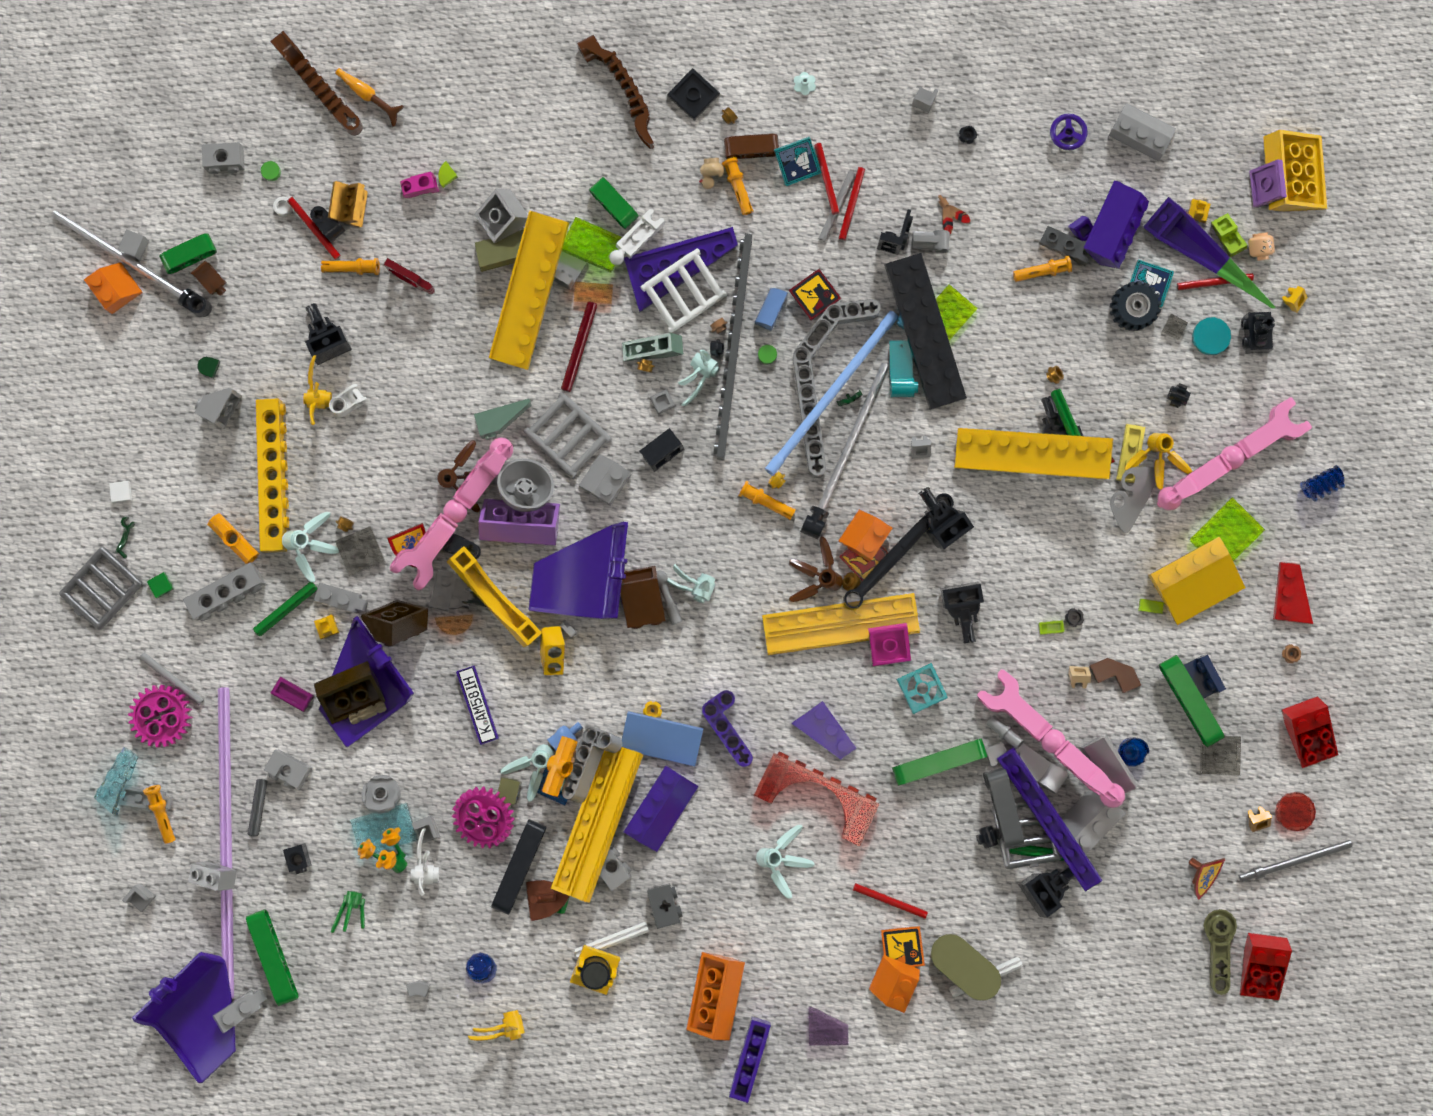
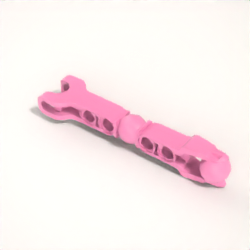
(1234, 456)
(454, 512)
(1052, 740)

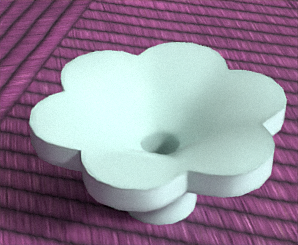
(804, 87)

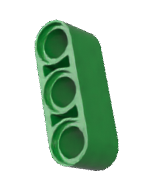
(613, 203)
(188, 253)

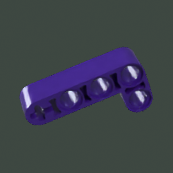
(730, 731)

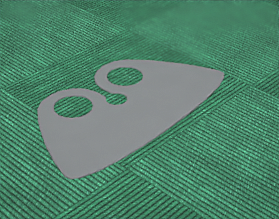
(1133, 505)

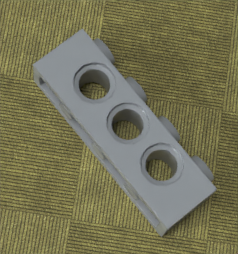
(196, 602)

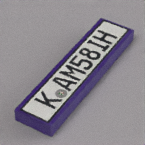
(477, 705)

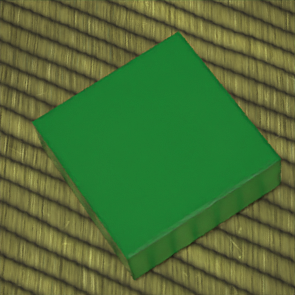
(160, 585)

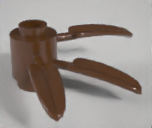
(459, 461)
(827, 578)

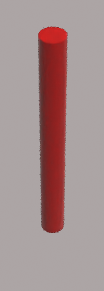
(826, 178)
(851, 204)
(312, 226)
(1206, 283)
(889, 900)

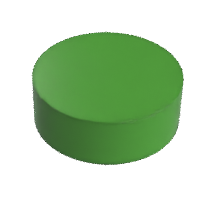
(270, 171)
(767, 354)

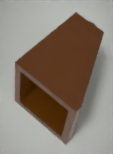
(642, 598)

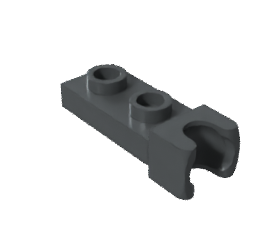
(1064, 245)

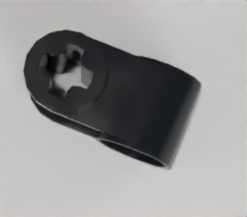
(329, 227)
(456, 542)

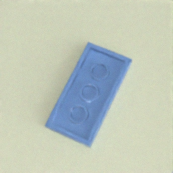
(662, 738)

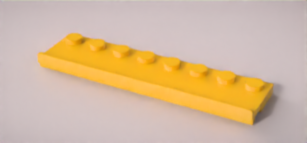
(528, 290)
(1034, 453)
(837, 624)
(596, 824)

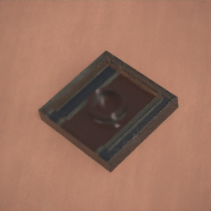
(360, 551)
(1221, 757)

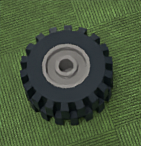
(1135, 306)

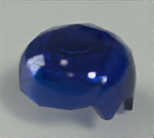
(1133, 751)
(481, 968)

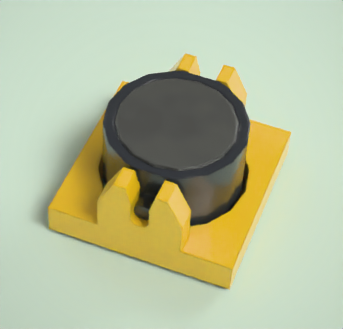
(595, 971)

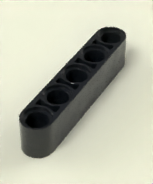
(518, 866)

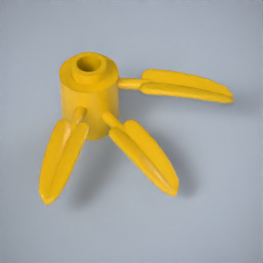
(315, 398)
(1159, 443)
(512, 1027)

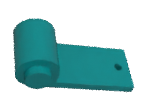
(901, 370)

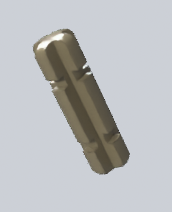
(367, 712)

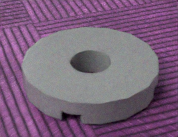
(384, 804)

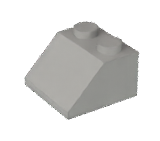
(501, 214)
(218, 406)
(605, 479)

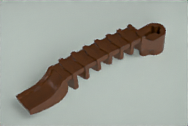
(591, 50)
(316, 83)

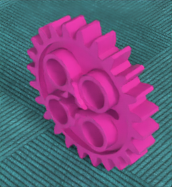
(153, 699)
(483, 817)

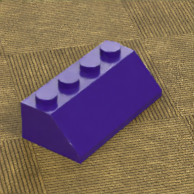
(1116, 225)
(661, 808)

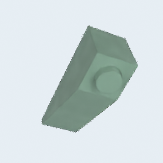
(653, 347)
(498, 419)

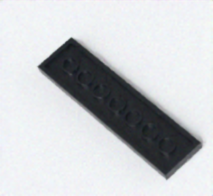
(925, 331)

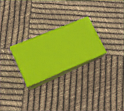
(1151, 606)
(1051, 627)

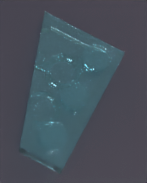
(113, 785)

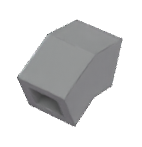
(418, 988)

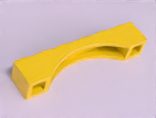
(477, 580)

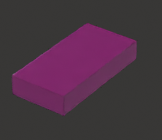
(292, 694)

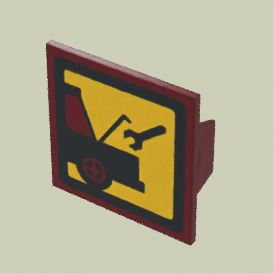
(814, 294)

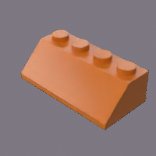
(715, 996)

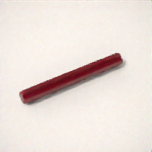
(579, 346)

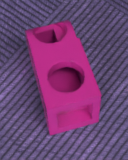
(419, 185)

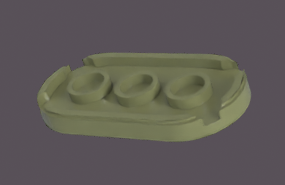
(965, 967)

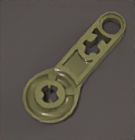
(1220, 946)

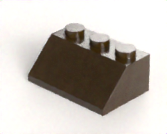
(396, 622)
(348, 692)

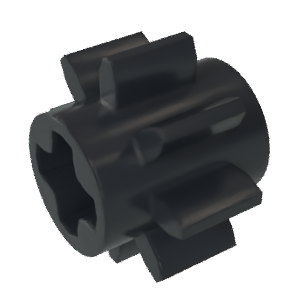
(1178, 395)
(988, 836)

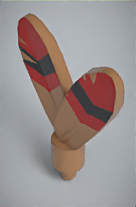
(950, 212)

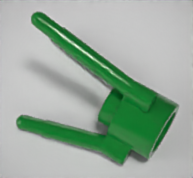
(351, 901)

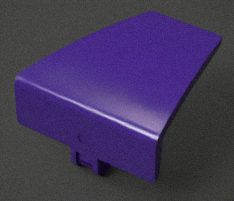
(582, 576)
(359, 648)

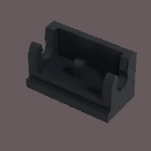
(661, 450)

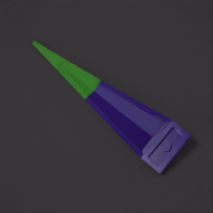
(1181, 231)

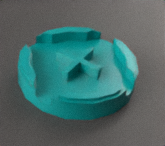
(1211, 336)

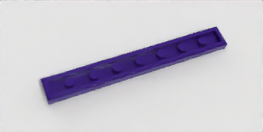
(1049, 819)

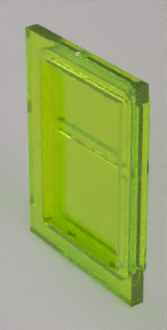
(1233, 526)

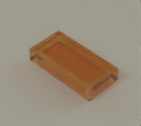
(593, 292)

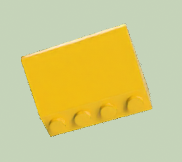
(1302, 169)
(1197, 580)

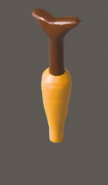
(368, 94)

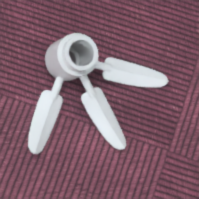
(424, 873)

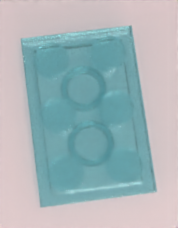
(375, 824)

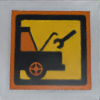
(904, 945)

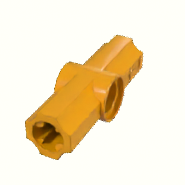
(225, 531)
(559, 766)

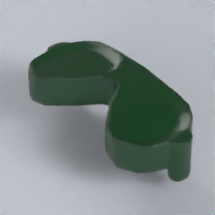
(849, 399)

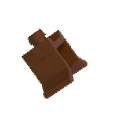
(209, 278)

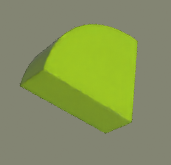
(446, 174)

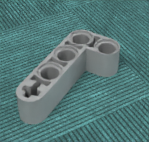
(586, 762)

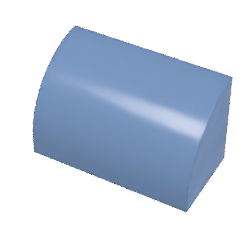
(771, 308)

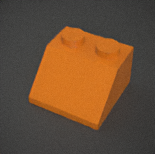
(113, 286)
(865, 535)
(894, 983)

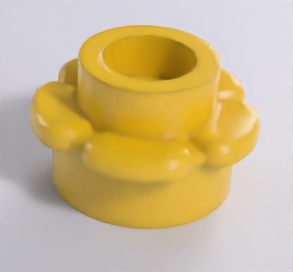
(777, 480)
(652, 705)

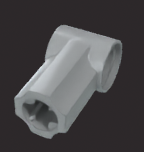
(936, 241)

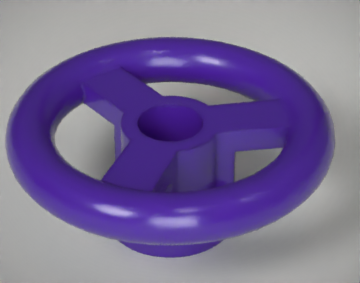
(1068, 127)

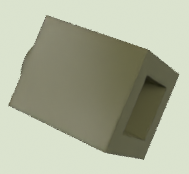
(510, 789)

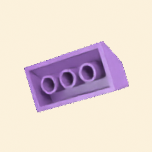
(508, 525)

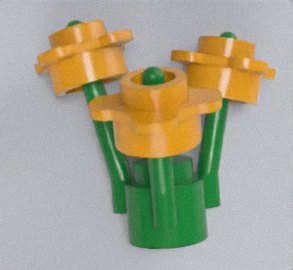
(386, 859)

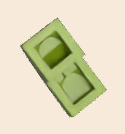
(1228, 235)

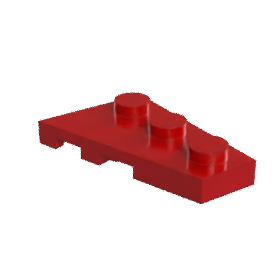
(1291, 595)

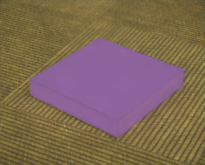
(1268, 183)

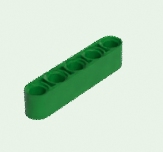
(1191, 701)
(939, 762)
(272, 957)

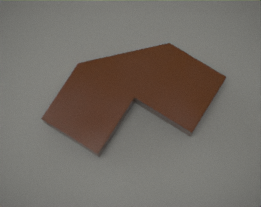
(1123, 673)

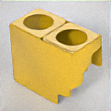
(551, 638)

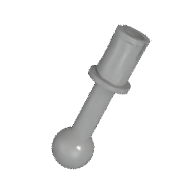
(671, 608)

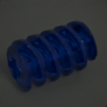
(1323, 483)

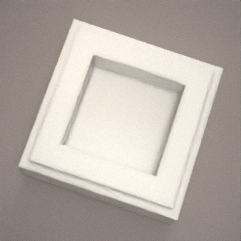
(120, 491)

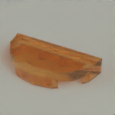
(454, 624)

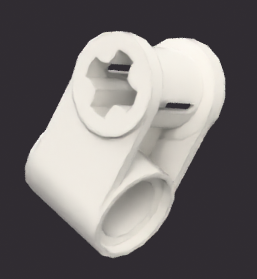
(348, 400)

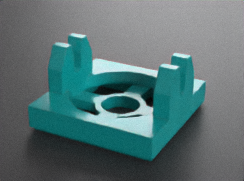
(940, 692)

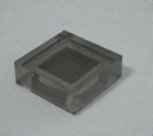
(1174, 326)

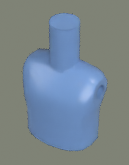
(564, 731)

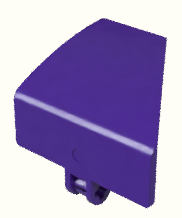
(183, 1014)

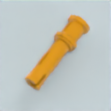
(735, 178)
(359, 266)
(1052, 268)
(758, 496)
(158, 805)

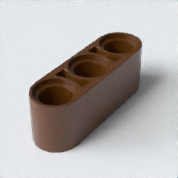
(751, 146)

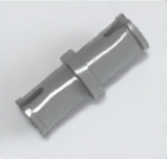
(1005, 732)

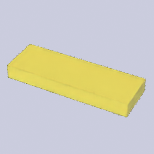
(1131, 444)

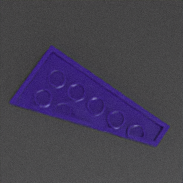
(648, 264)

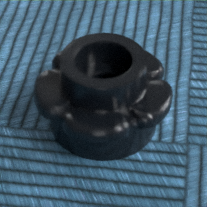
(967, 130)
(716, 348)
(1079, 617)

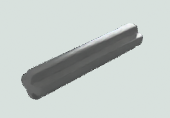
(257, 807)

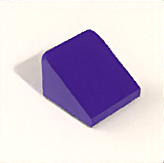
(1081, 228)

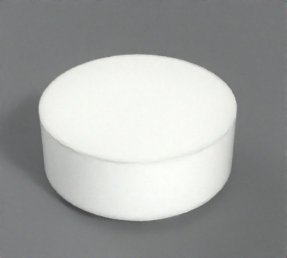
(282, 207)

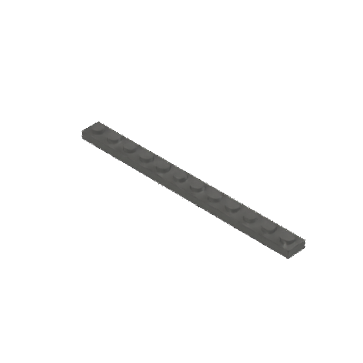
(733, 338)

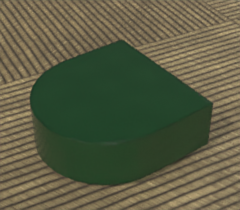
(208, 366)

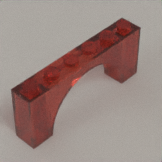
(857, 808)

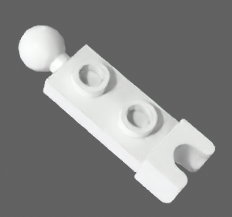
(636, 237)

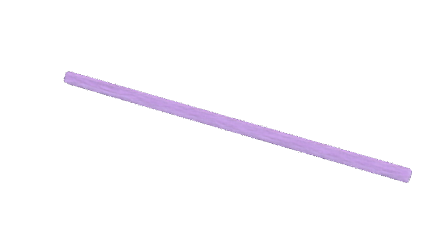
(225, 828)

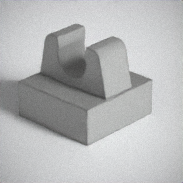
(920, 448)

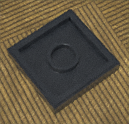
(693, 94)

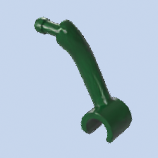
(123, 541)

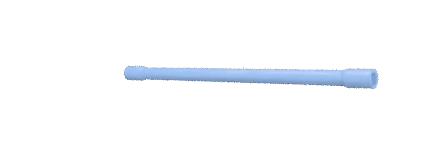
(779, 459)

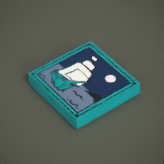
(797, 161)
(1153, 275)

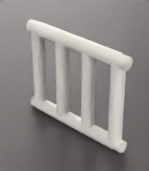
(703, 304)

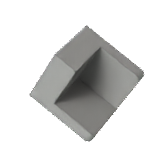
(924, 99)
(133, 244)
(431, 828)
(139, 897)

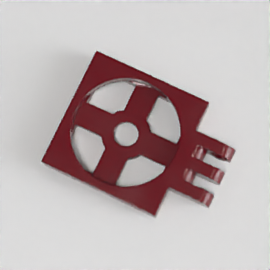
(408, 276)

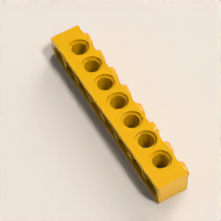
(264, 410)

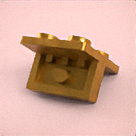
(348, 203)

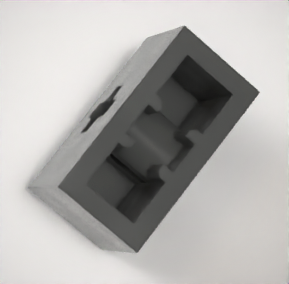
(664, 917)

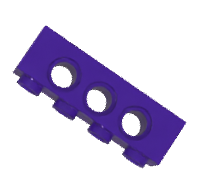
(749, 1059)

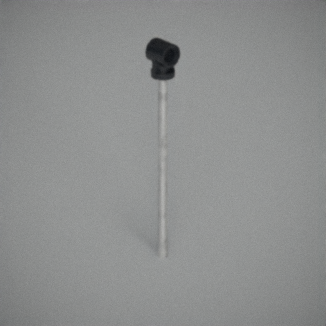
(187, 298)
(813, 524)

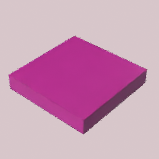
(889, 644)

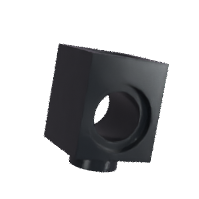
(290, 853)

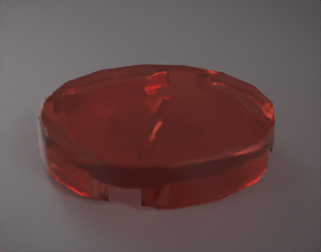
(1295, 811)

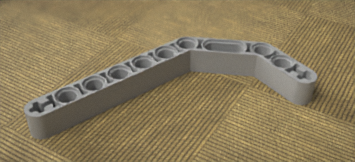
(806, 365)

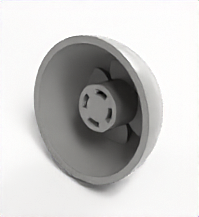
(525, 485)

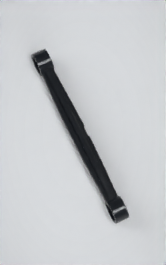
(892, 557)

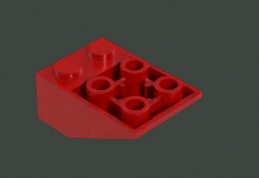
(1310, 731)
(1264, 966)

